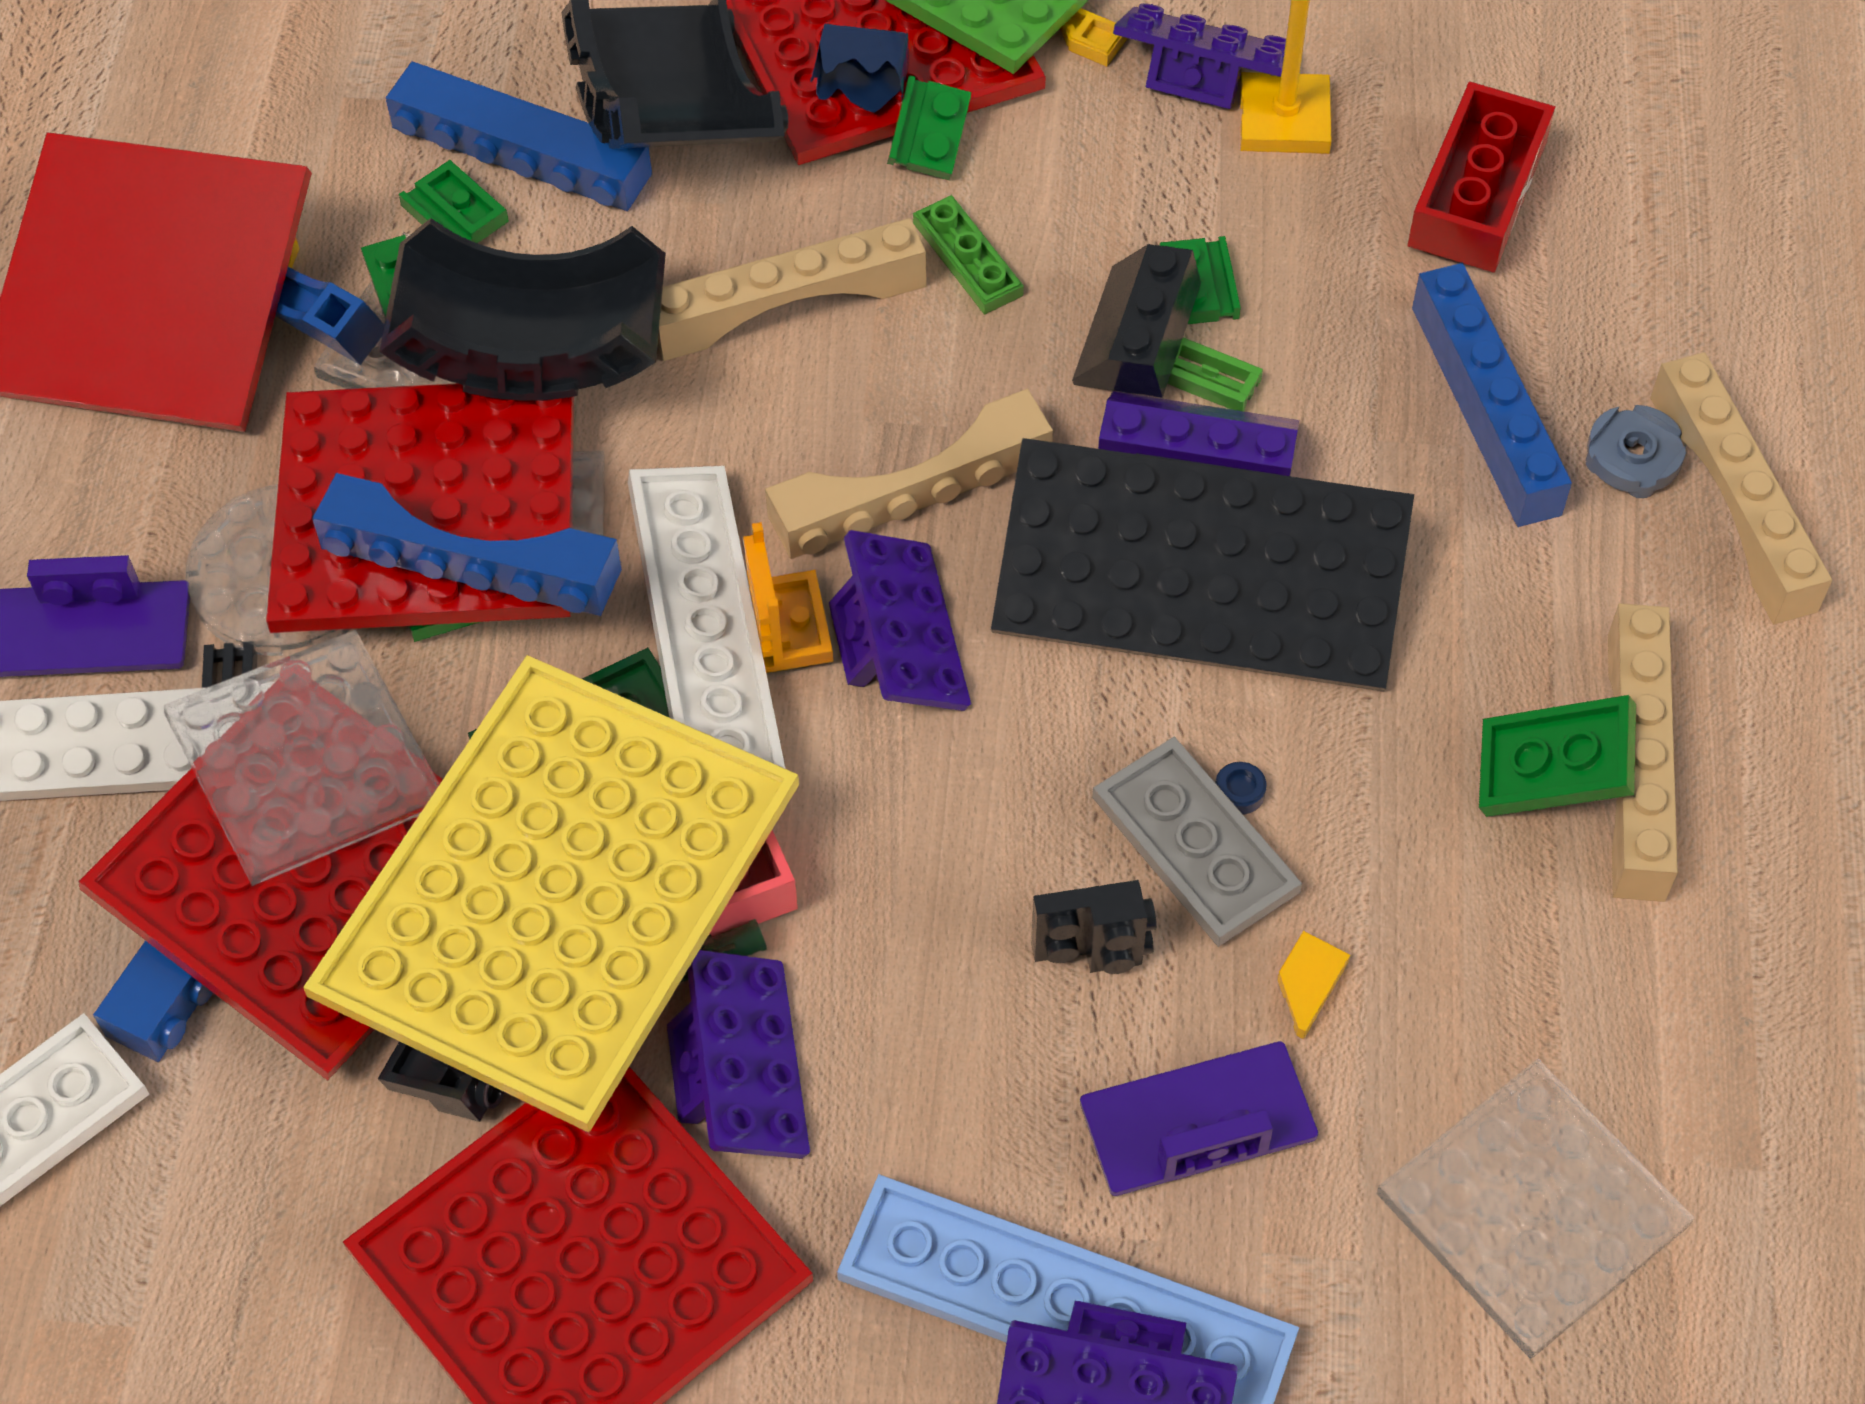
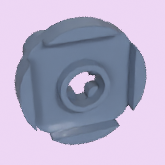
(1628, 471)

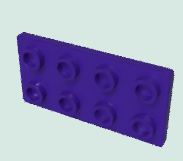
(1197, 57)
(91, 619)
(897, 623)
(739, 1057)
(1198, 1118)
(1109, 1360)

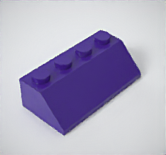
(1198, 433)

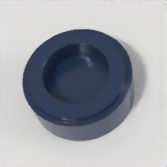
(1243, 785)

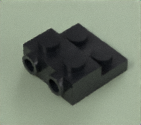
(1102, 921)
(443, 1085)

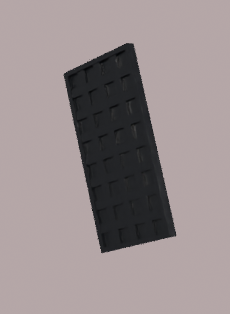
(1203, 564)

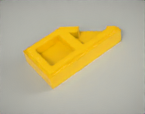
(1092, 37)
(1309, 978)

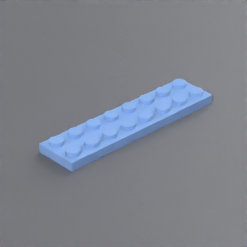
(996, 1272)

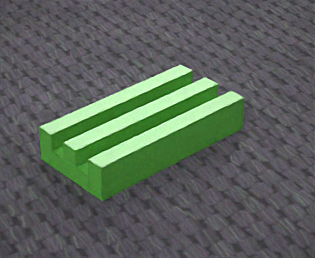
(1207, 381)

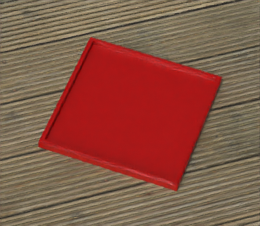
(147, 280)

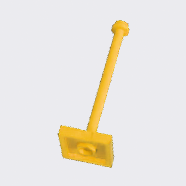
(1287, 110)

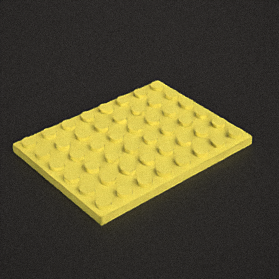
(554, 891)

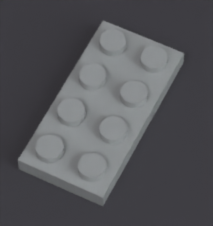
(1196, 841)

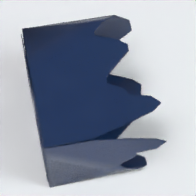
(862, 63)

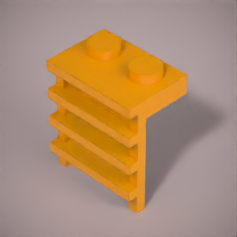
(786, 611)

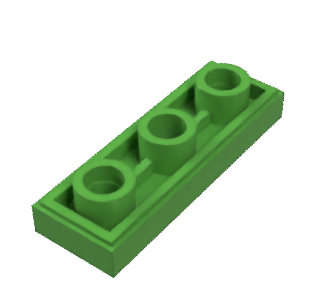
(968, 254)

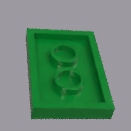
(1558, 756)

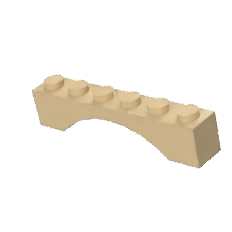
(868, 263)
(823, 508)
(1777, 549)
(1645, 822)

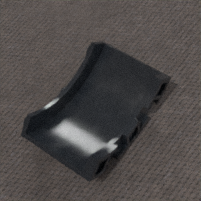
(666, 77)
(524, 320)

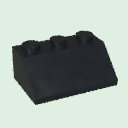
(1140, 322)

